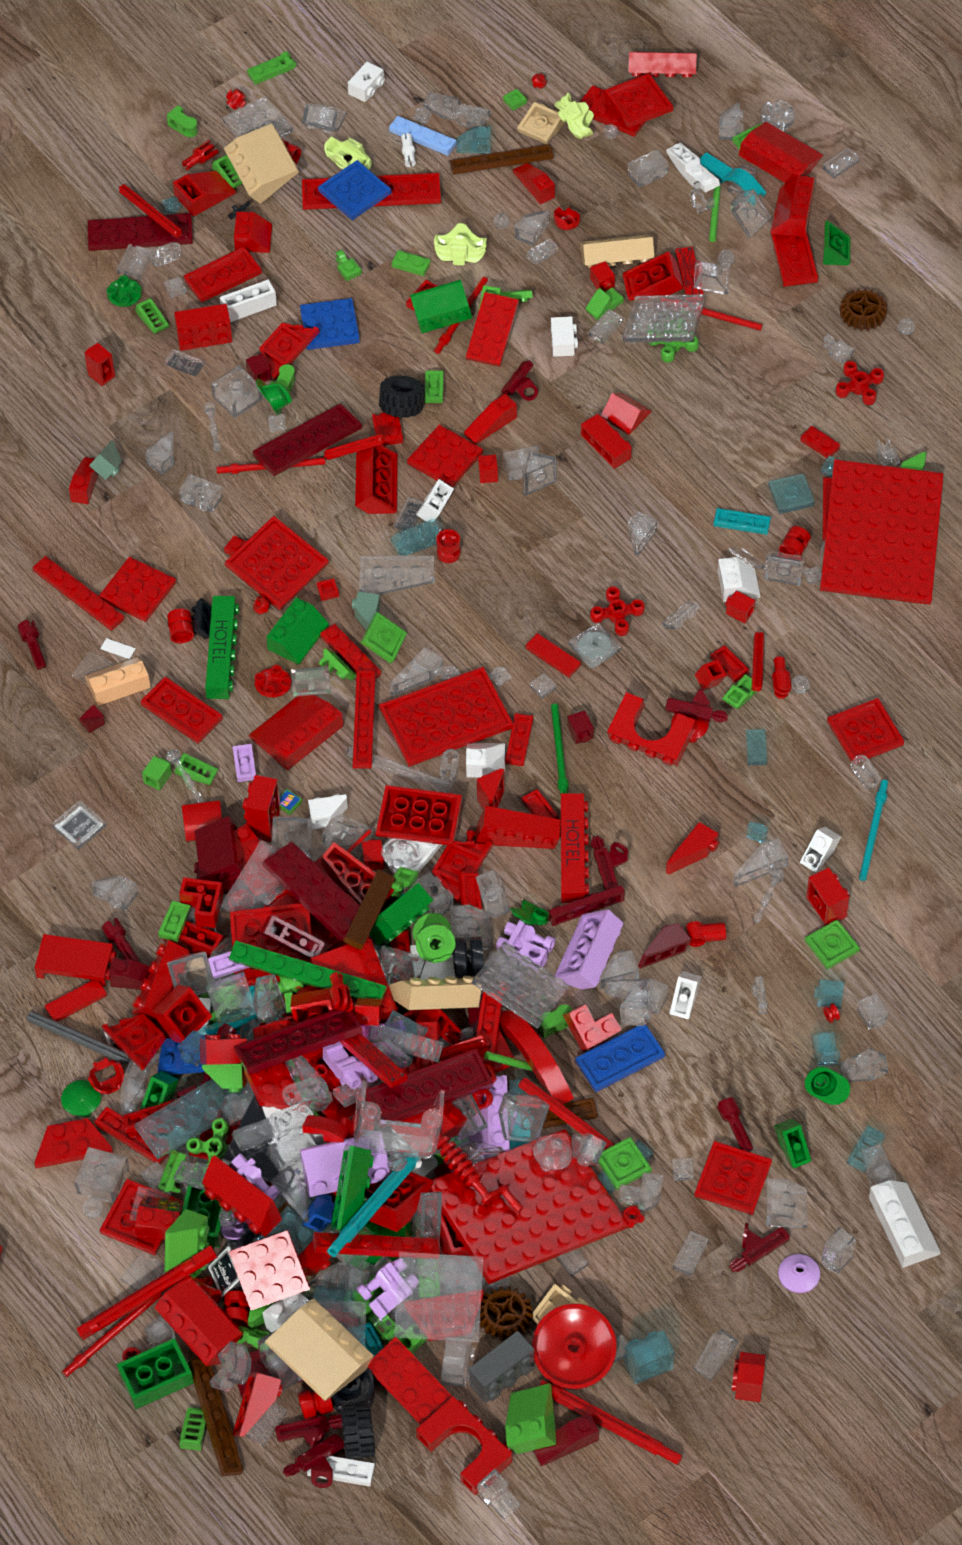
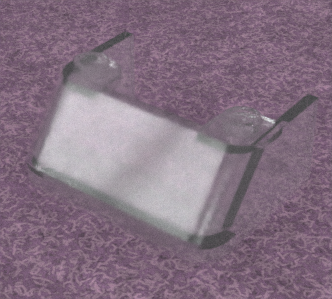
(396, 1136)

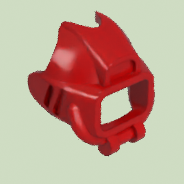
(110, 1085)

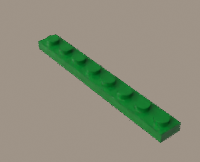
(301, 971)

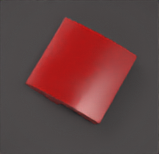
(198, 816)

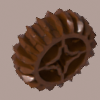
(852, 309)
(492, 1304)

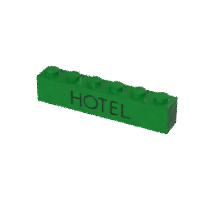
(220, 648)

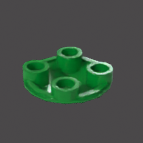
(124, 292)
(80, 1098)

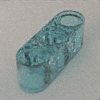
(416, 538)

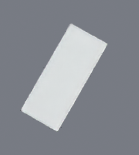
(117, 648)

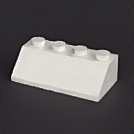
(903, 1222)

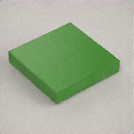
(383, 637)
(832, 944)
(623, 1163)

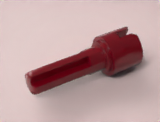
(29, 634)
(116, 934)
(730, 1113)

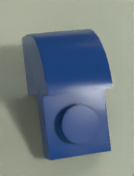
(320, 1213)

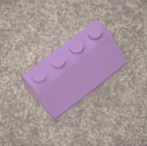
(589, 949)
(493, 1133)
(323, 1163)

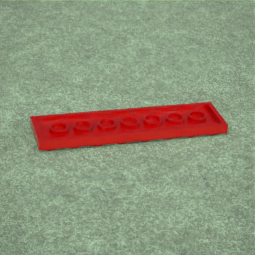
(405, 190)

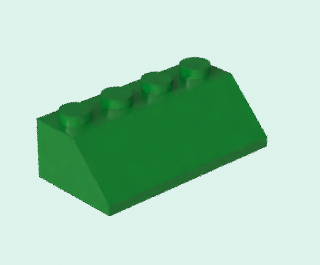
(351, 1185)

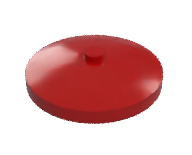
(574, 1346)

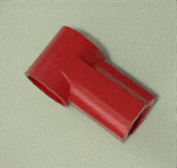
(703, 933)

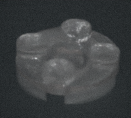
(780, 107)

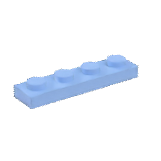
(423, 135)

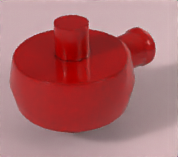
(539, 81)
(261, 605)

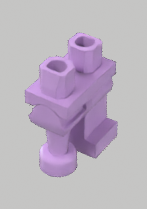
(522, 940)
(346, 1068)
(253, 1175)
(385, 1278)

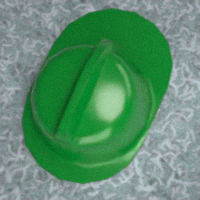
(275, 394)
(827, 1085)

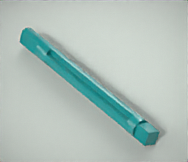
(371, 1206)

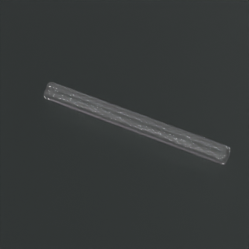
(407, 772)

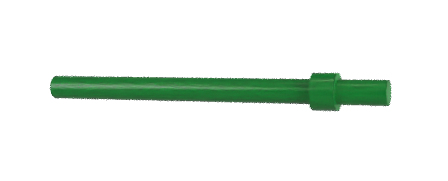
(562, 782)

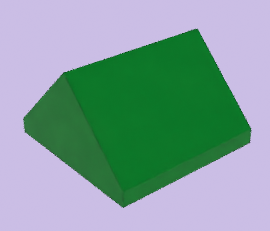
(835, 246)

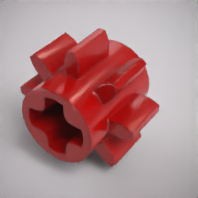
(236, 99)

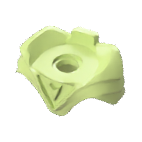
(576, 115)
(337, 150)
(460, 245)

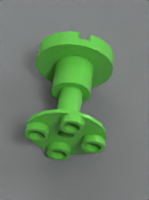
(433, 937)

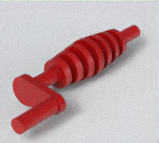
(462, 1167)

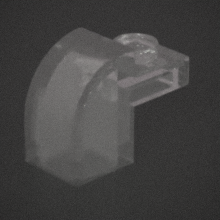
(647, 1195)
(235, 1367)
(495, 1493)

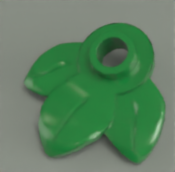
(531, 914)

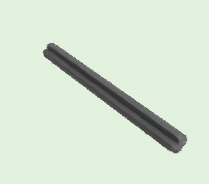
(78, 1037)

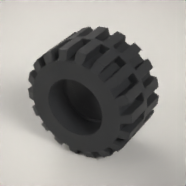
(401, 396)
(357, 1430)

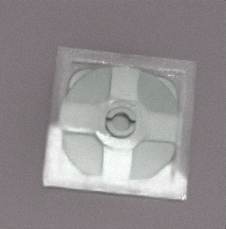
(594, 645)

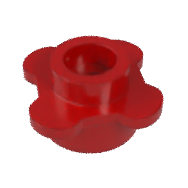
(632, 1210)

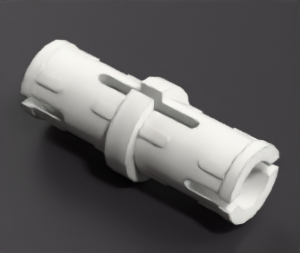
(408, 150)

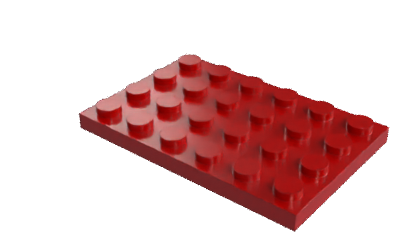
(445, 716)

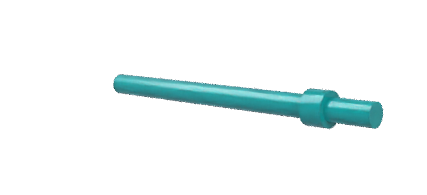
(880, 799)

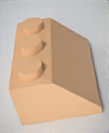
(118, 681)

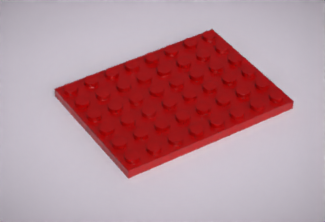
(882, 532)
(559, 1212)

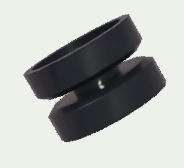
(469, 958)
(357, 1391)

